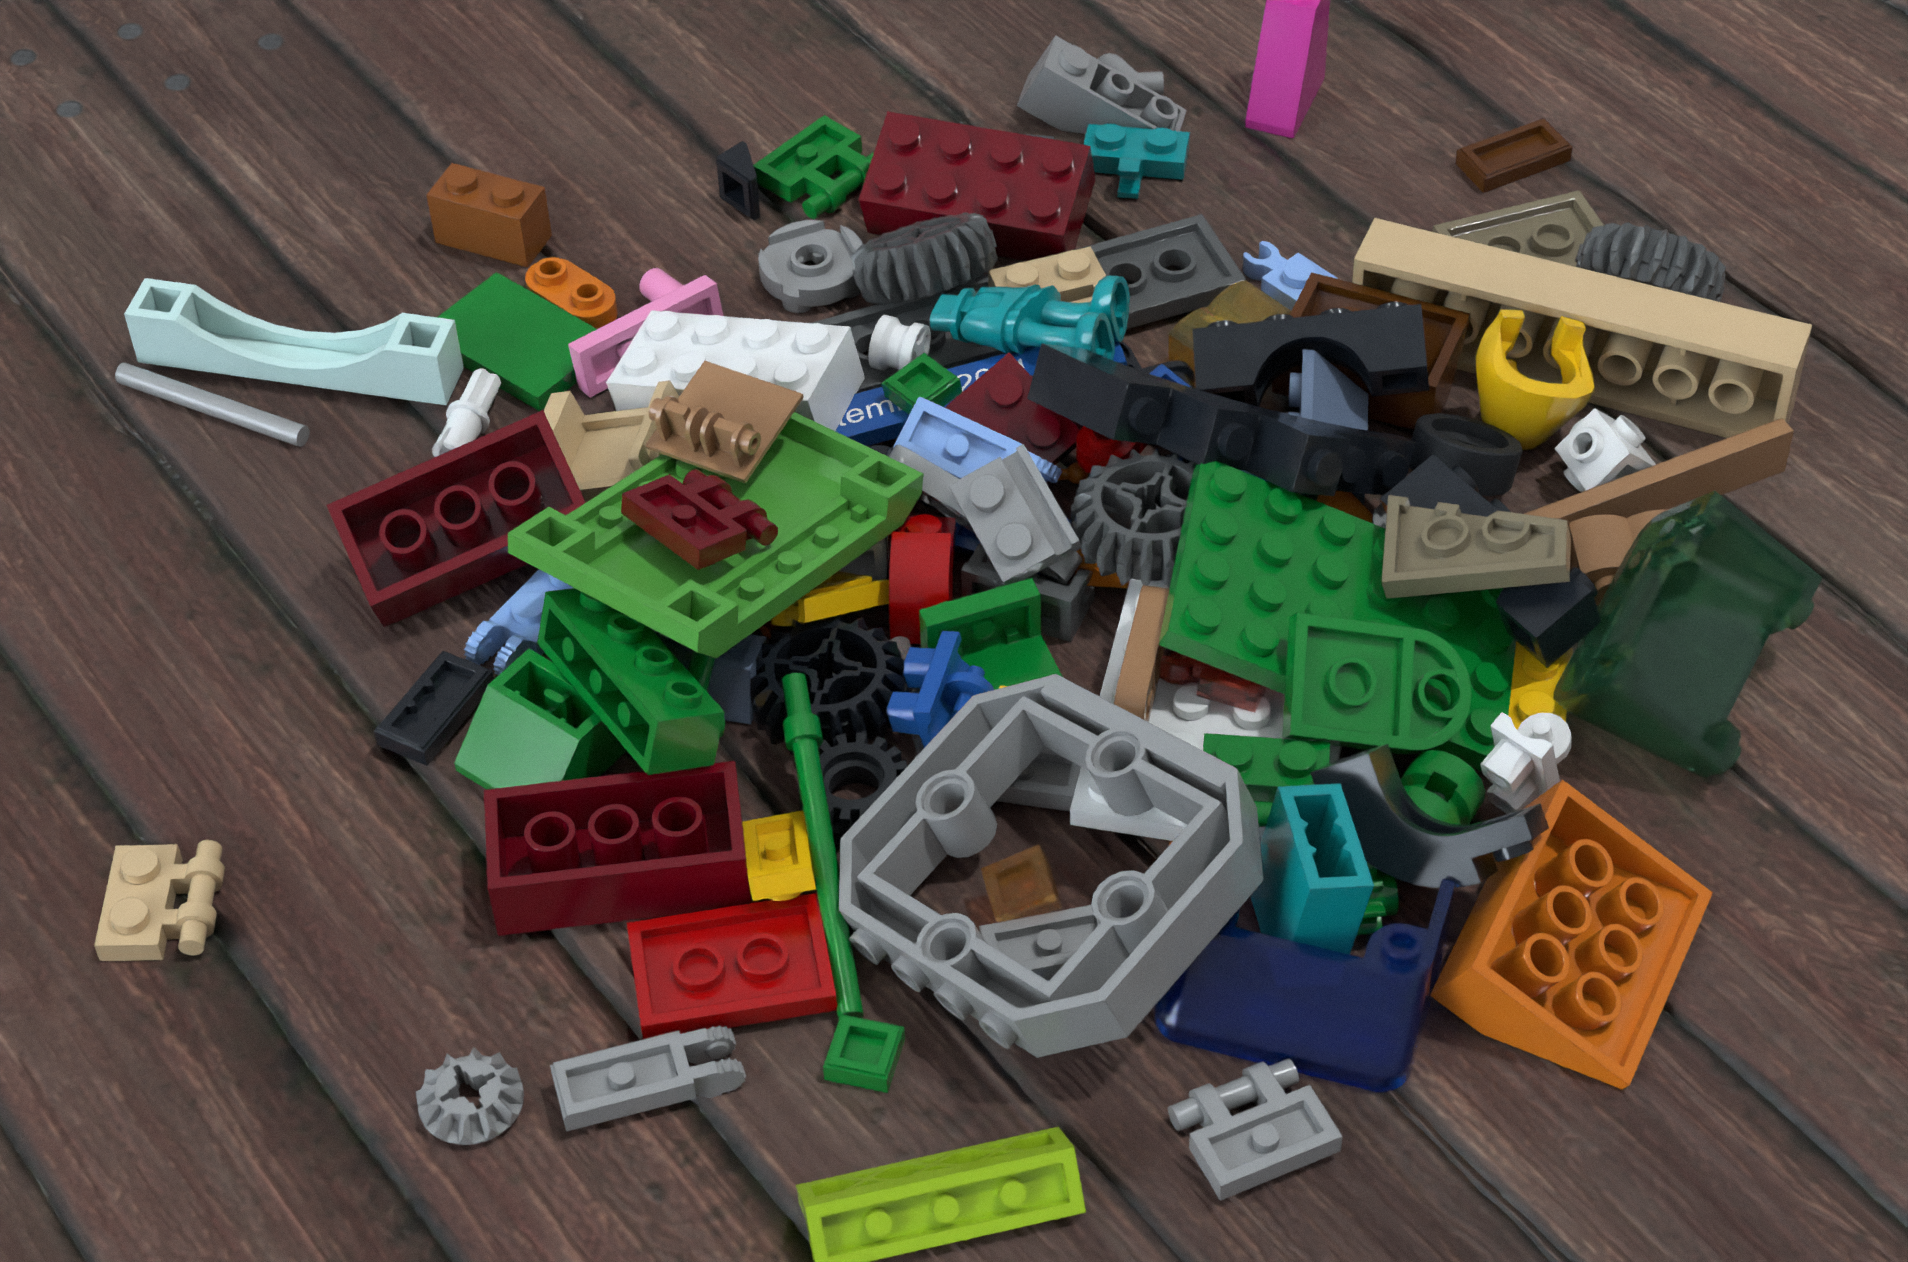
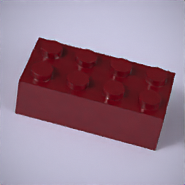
(1022, 184)
(450, 517)
(615, 848)

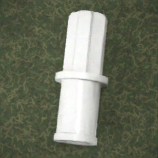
(468, 415)

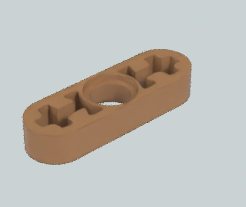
(1143, 655)

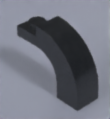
(1411, 843)

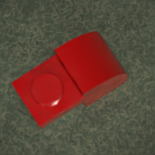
(919, 571)

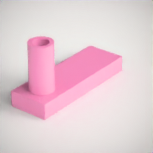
(601, 350)

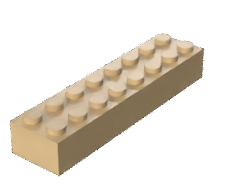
(1645, 344)

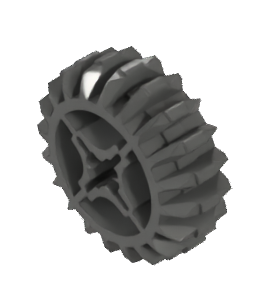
(924, 258)
(1653, 259)
(1133, 515)

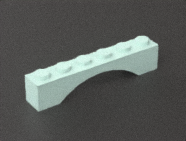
(193, 330)

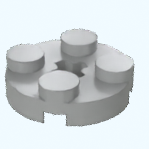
(809, 285)

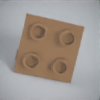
(722, 421)

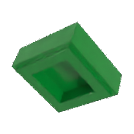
(923, 379)
(864, 1053)

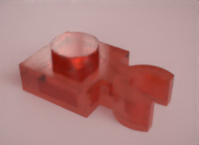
(1212, 682)

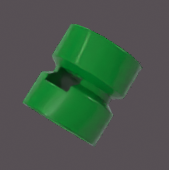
(1444, 787)

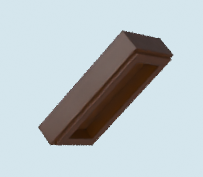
(1513, 155)

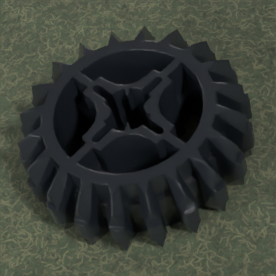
(846, 674)

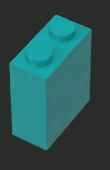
(1312, 869)

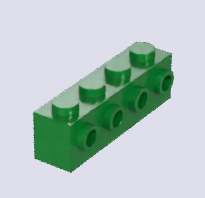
(631, 682)

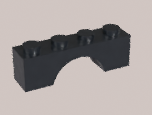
(1376, 344)
(1539, 617)

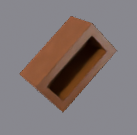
(489, 214)

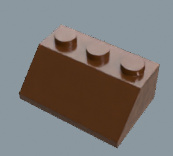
(1444, 339)

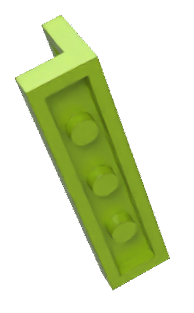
(942, 1198)

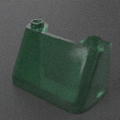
(1686, 632)

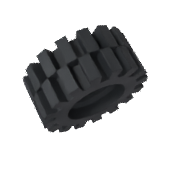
(855, 764)

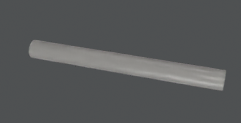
(212, 404)

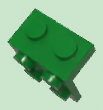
(997, 632)

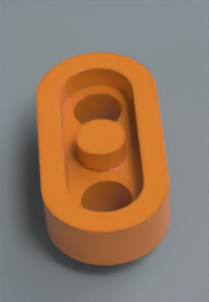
(573, 290)

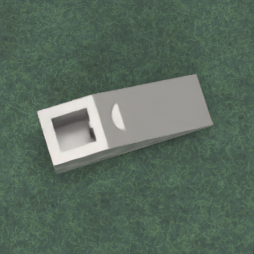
(1079, 90)

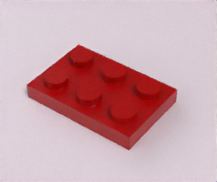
(731, 966)

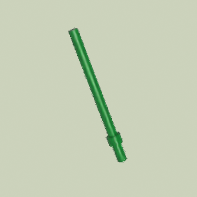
(803, 738)

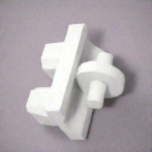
(1525, 759)

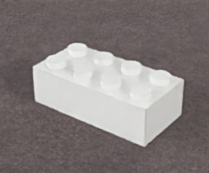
(795, 355)

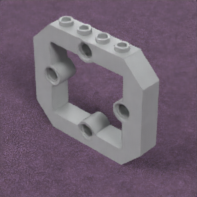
(1147, 921)

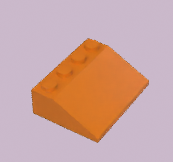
(1575, 943)

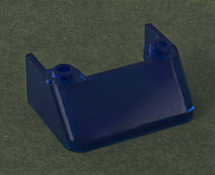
(1310, 1004)

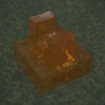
(1021, 885)

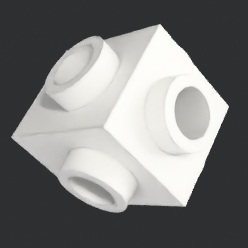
(1602, 450)

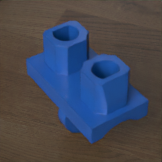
(944, 685)

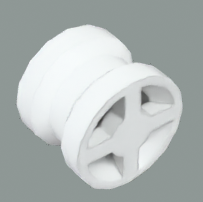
(897, 344)

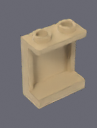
(603, 445)

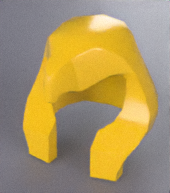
(1526, 406)

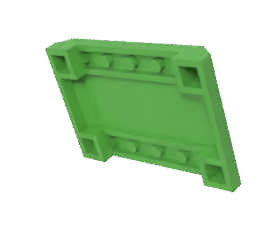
(815, 485)

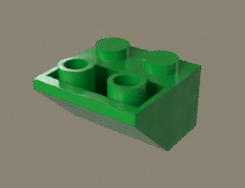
(534, 730)

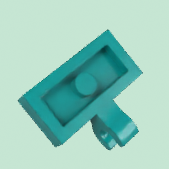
(1137, 154)

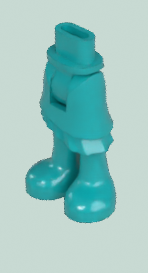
(1034, 315)

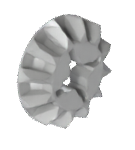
(452, 1116)

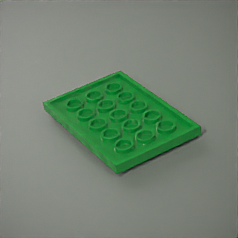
(1264, 553)

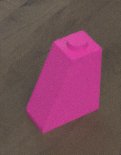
(1288, 65)

